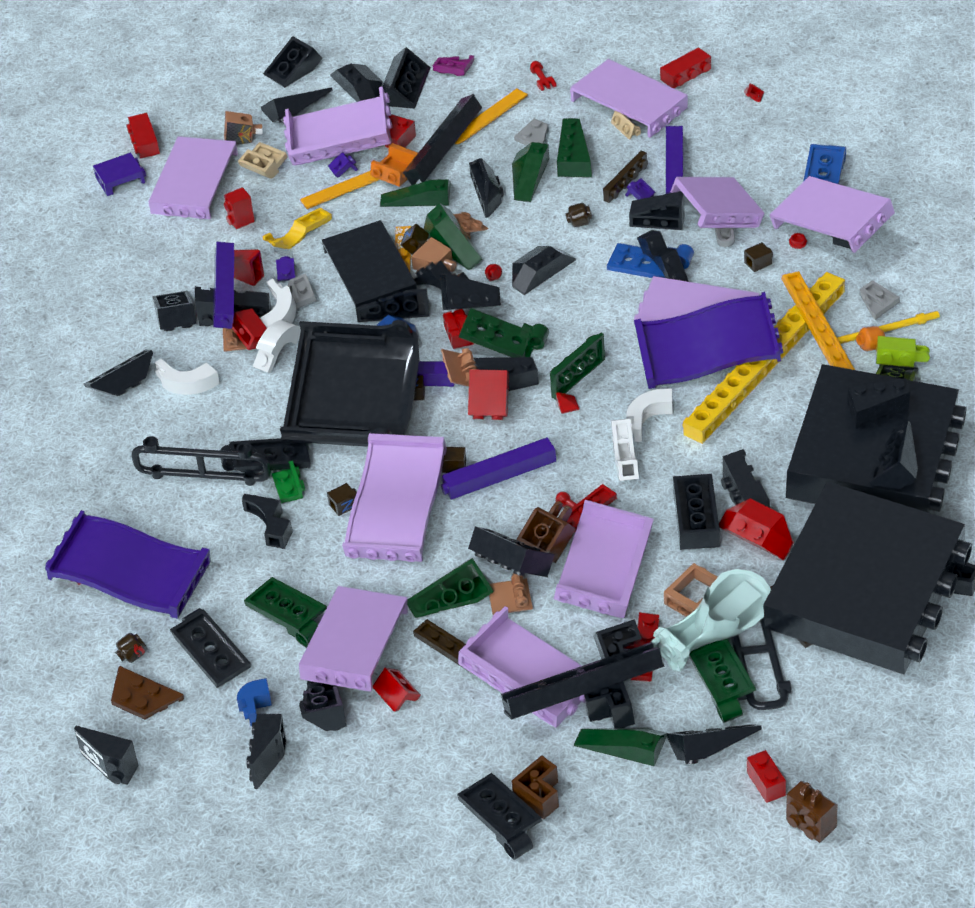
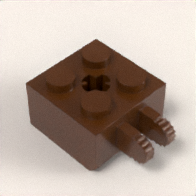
(547, 530)
(811, 811)

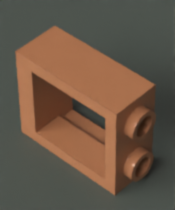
(679, 602)

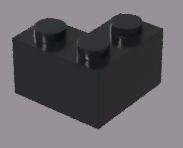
(615, 638)
(612, 703)

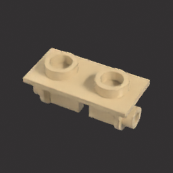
(625, 125)

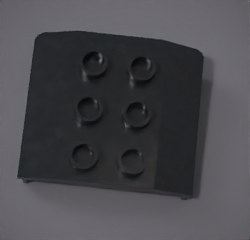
(351, 383)

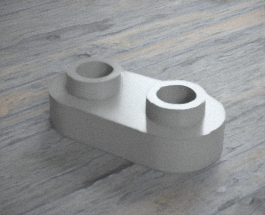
(725, 236)

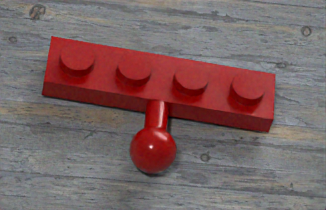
(600, 495)
(647, 626)

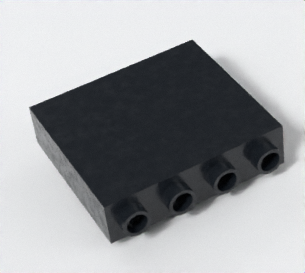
(840, 454)
(867, 578)

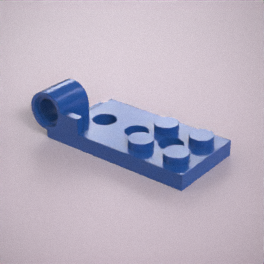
(833, 167)
(636, 267)

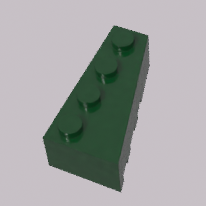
(573, 155)

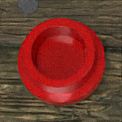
(797, 241)
(493, 272)

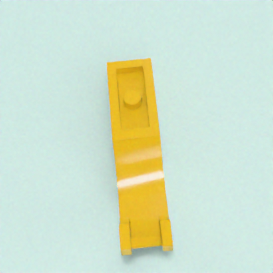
(299, 229)

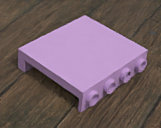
(720, 202)

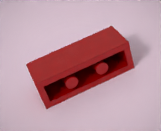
(685, 68)
(142, 135)

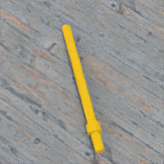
(919, 319)

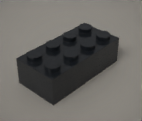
(696, 511)

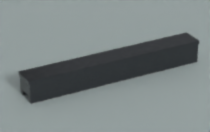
(442, 139)
(581, 680)

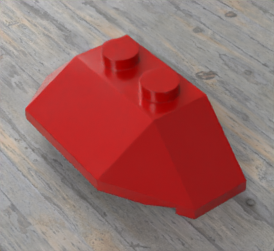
(759, 527)

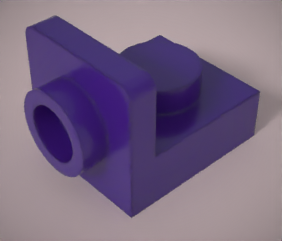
(639, 189)

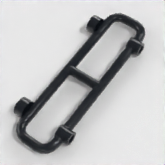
(243, 452)
(783, 687)

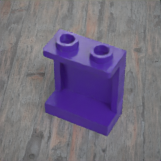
(118, 171)

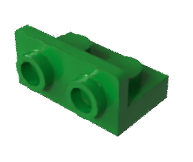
(288, 484)

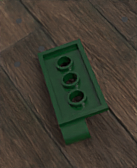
(528, 336)
(577, 365)
(297, 625)
(722, 697)

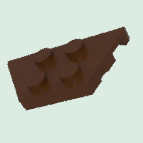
(141, 695)

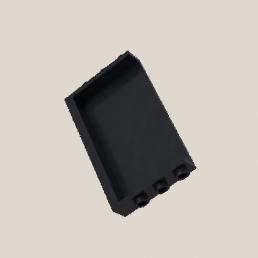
(368, 263)

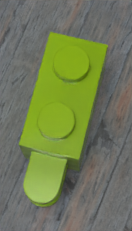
(900, 351)

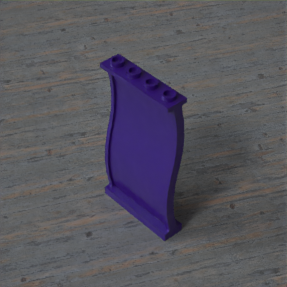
(708, 340)
(128, 564)

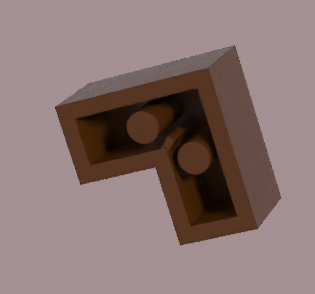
(536, 785)

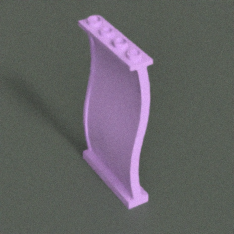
(395, 497)

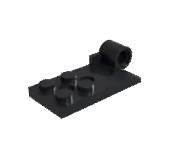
(277, 460)
(213, 635)
(508, 834)

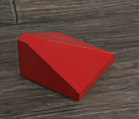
(753, 92)
(566, 402)

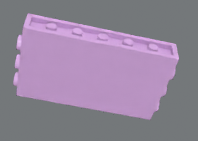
(631, 95)
(338, 130)
(191, 177)
(834, 211)
(675, 298)
(604, 559)
(351, 638)
(514, 657)

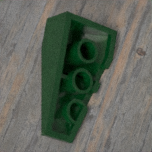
(528, 170)
(421, 194)
(446, 229)
(455, 589)
(633, 744)

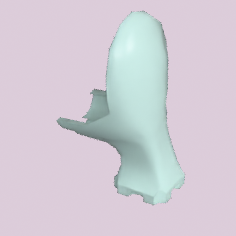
(725, 611)

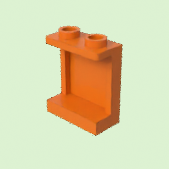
(393, 165)

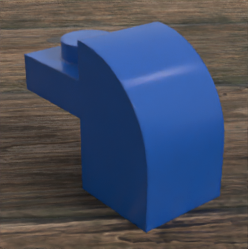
(253, 696)

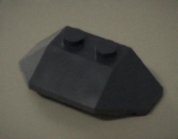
(358, 81)
(486, 186)
(538, 267)
(123, 376)

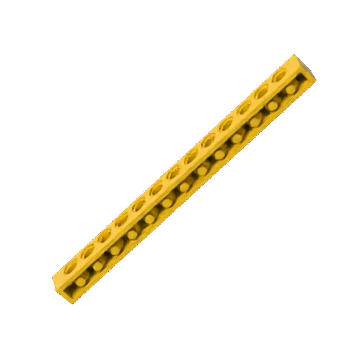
(747, 376)

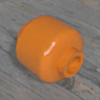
(868, 337)

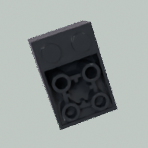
(266, 747)

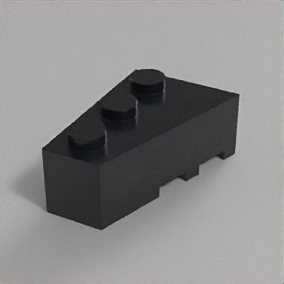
(658, 212)
(467, 293)
(521, 370)
(740, 481)

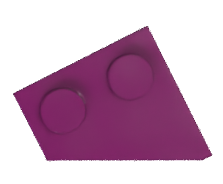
(453, 65)

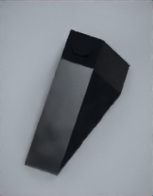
(403, 305)

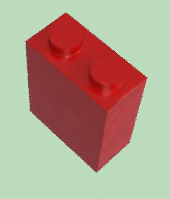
(488, 394)

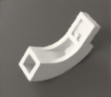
(285, 307)
(272, 342)
(187, 382)
(648, 405)
(624, 450)

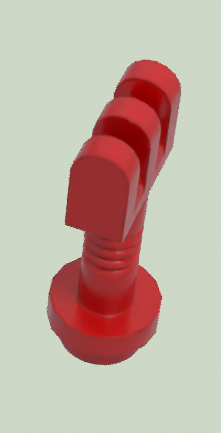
(536, 67)

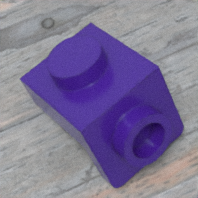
(342, 164)
(285, 268)

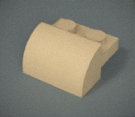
(263, 160)

